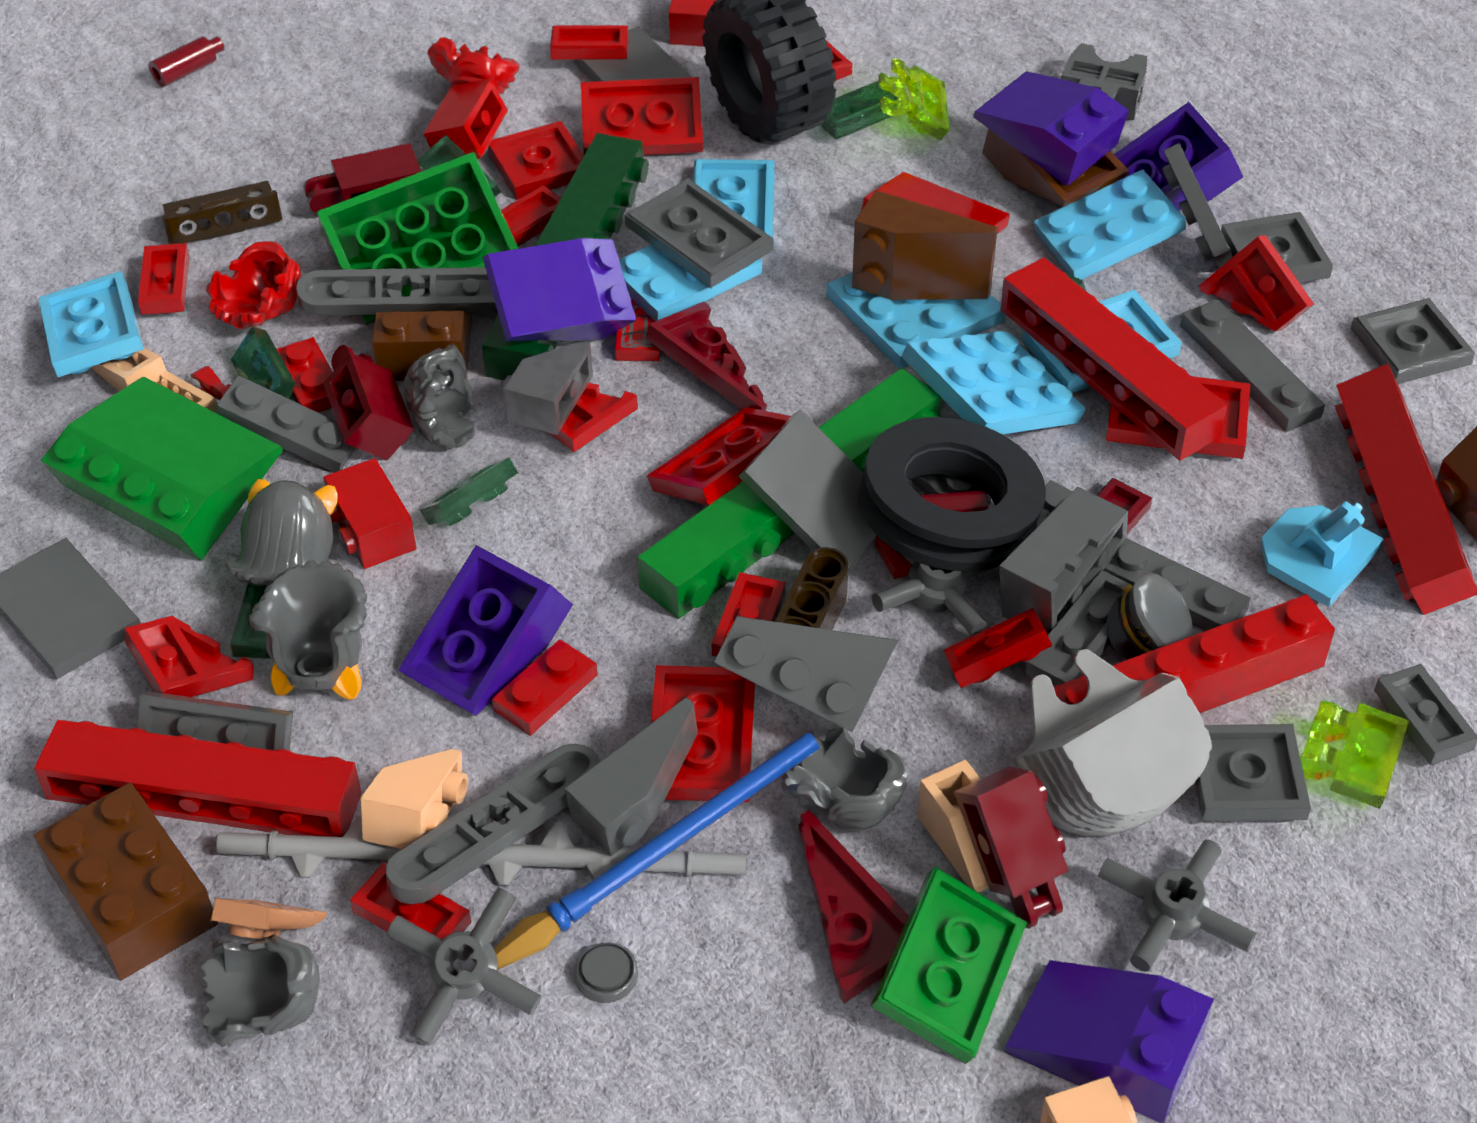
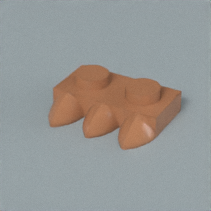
(262, 918)

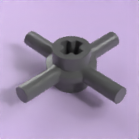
(934, 591)
(1176, 905)
(465, 984)

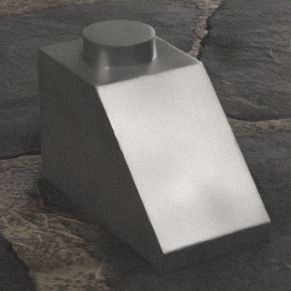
(548, 387)

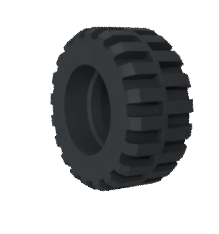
(769, 66)

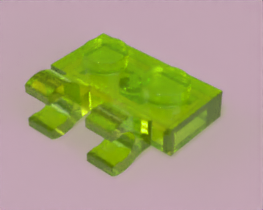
(919, 97)
(1368, 755)

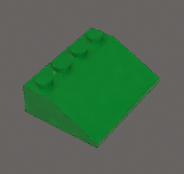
(419, 222)
(162, 464)

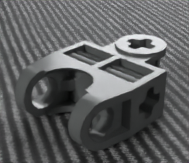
(1119, 80)

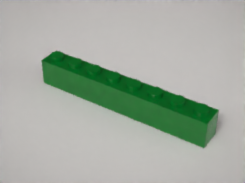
(742, 528)

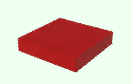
(536, 158)

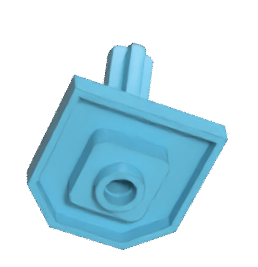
(1319, 549)

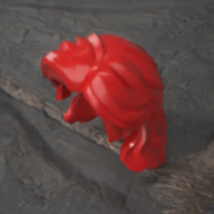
(471, 66)
(259, 288)

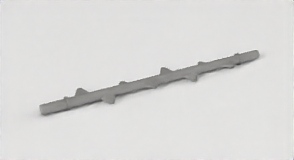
(554, 851)

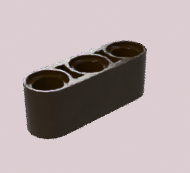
(817, 591)

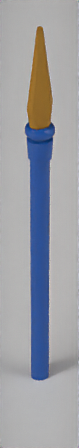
(538, 930)

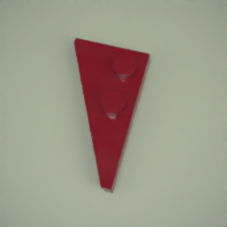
(705, 353)
(854, 910)

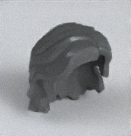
(441, 397)
(846, 784)
(258, 988)

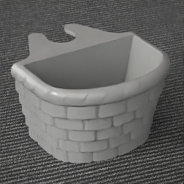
(1115, 752)

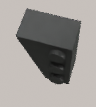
(1062, 557)
(808, 665)

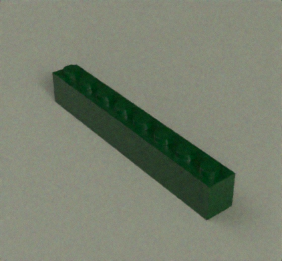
(588, 209)

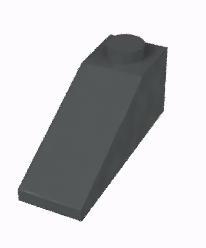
(627, 788)

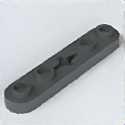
(380, 291)
(466, 838)

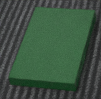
(949, 965)

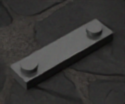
(1251, 362)

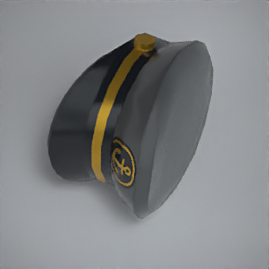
(1148, 617)

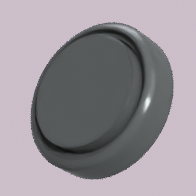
(606, 972)

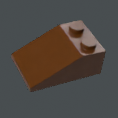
(1028, 175)
(921, 252)

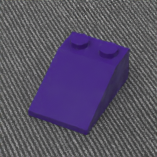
(1055, 122)
(1203, 147)
(560, 291)
(485, 631)
(1115, 1025)

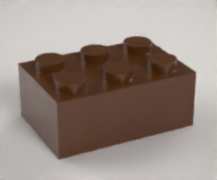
(126, 880)

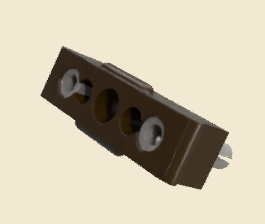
(241, 207)

